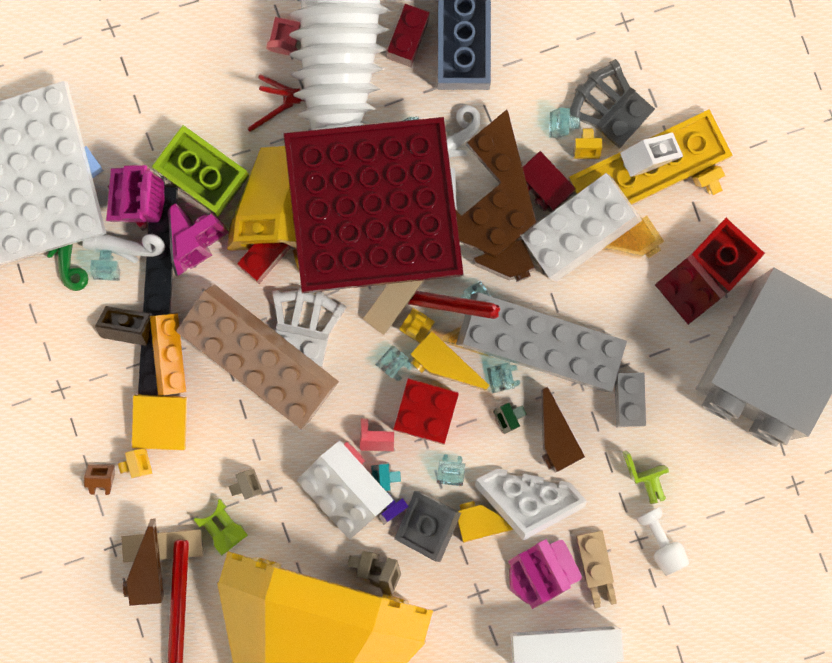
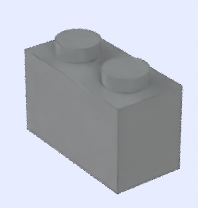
(630, 400)

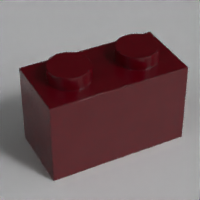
(408, 35)
(547, 183)

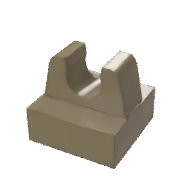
(247, 484)
(364, 564)
(389, 576)

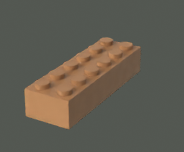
(257, 356)

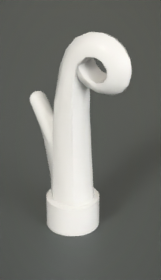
(462, 136)
(150, 246)

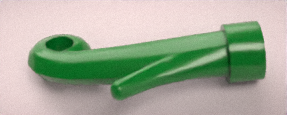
(65, 272)

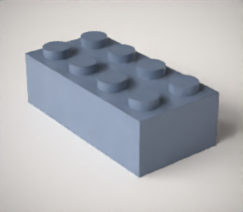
(464, 44)

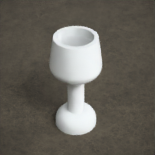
(670, 556)

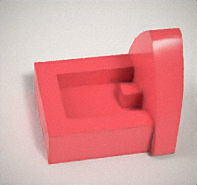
(280, 41)
(375, 439)

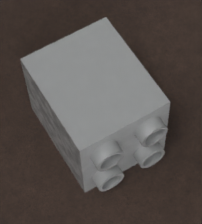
(774, 360)

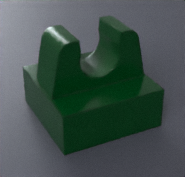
(509, 417)

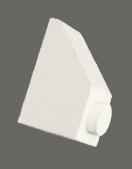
(651, 154)

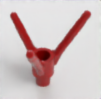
(288, 99)

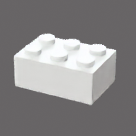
(344, 489)

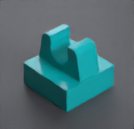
(384, 477)

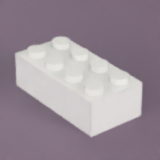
(581, 227)
(568, 645)

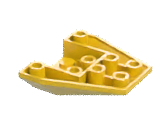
(265, 204)

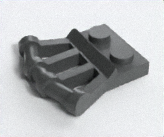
(623, 117)

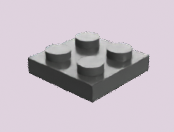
(427, 526)

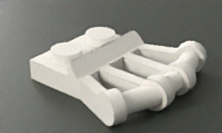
(308, 341)

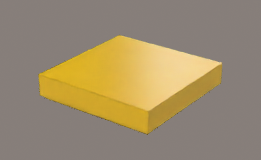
(159, 422)

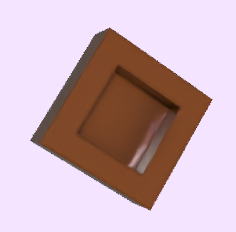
(99, 477)

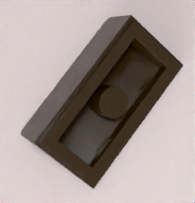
(124, 325)

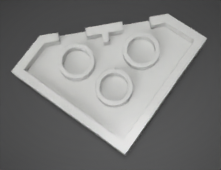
(529, 501)

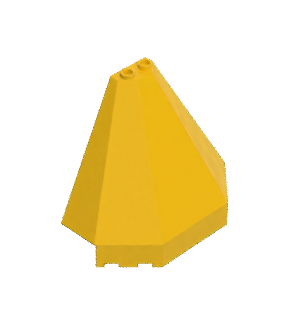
(304, 619)

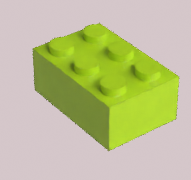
(200, 171)

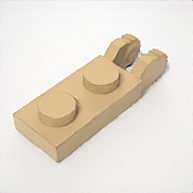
(596, 565)

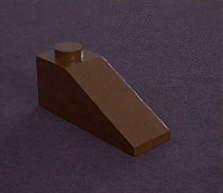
(558, 440)
(145, 576)

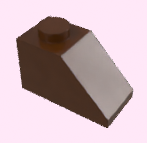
(510, 264)

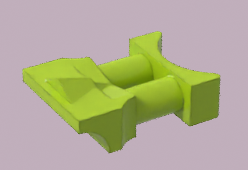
(228, 537)

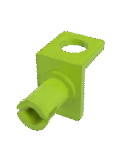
(649, 477)

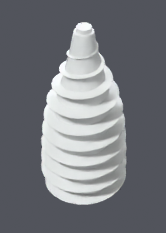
(337, 59)

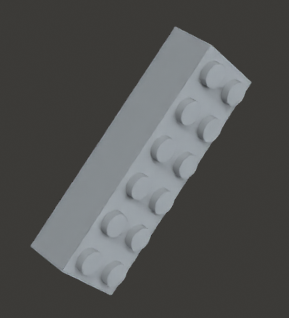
(544, 344)

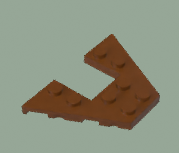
(507, 209)

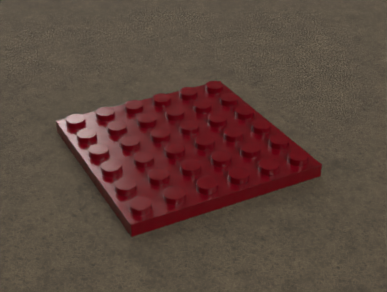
(373, 205)

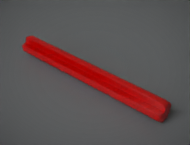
(455, 304)
(178, 601)

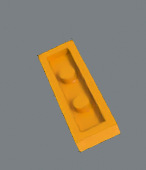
(168, 354)

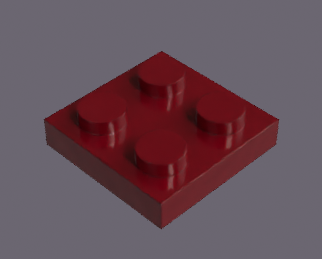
(690, 289)

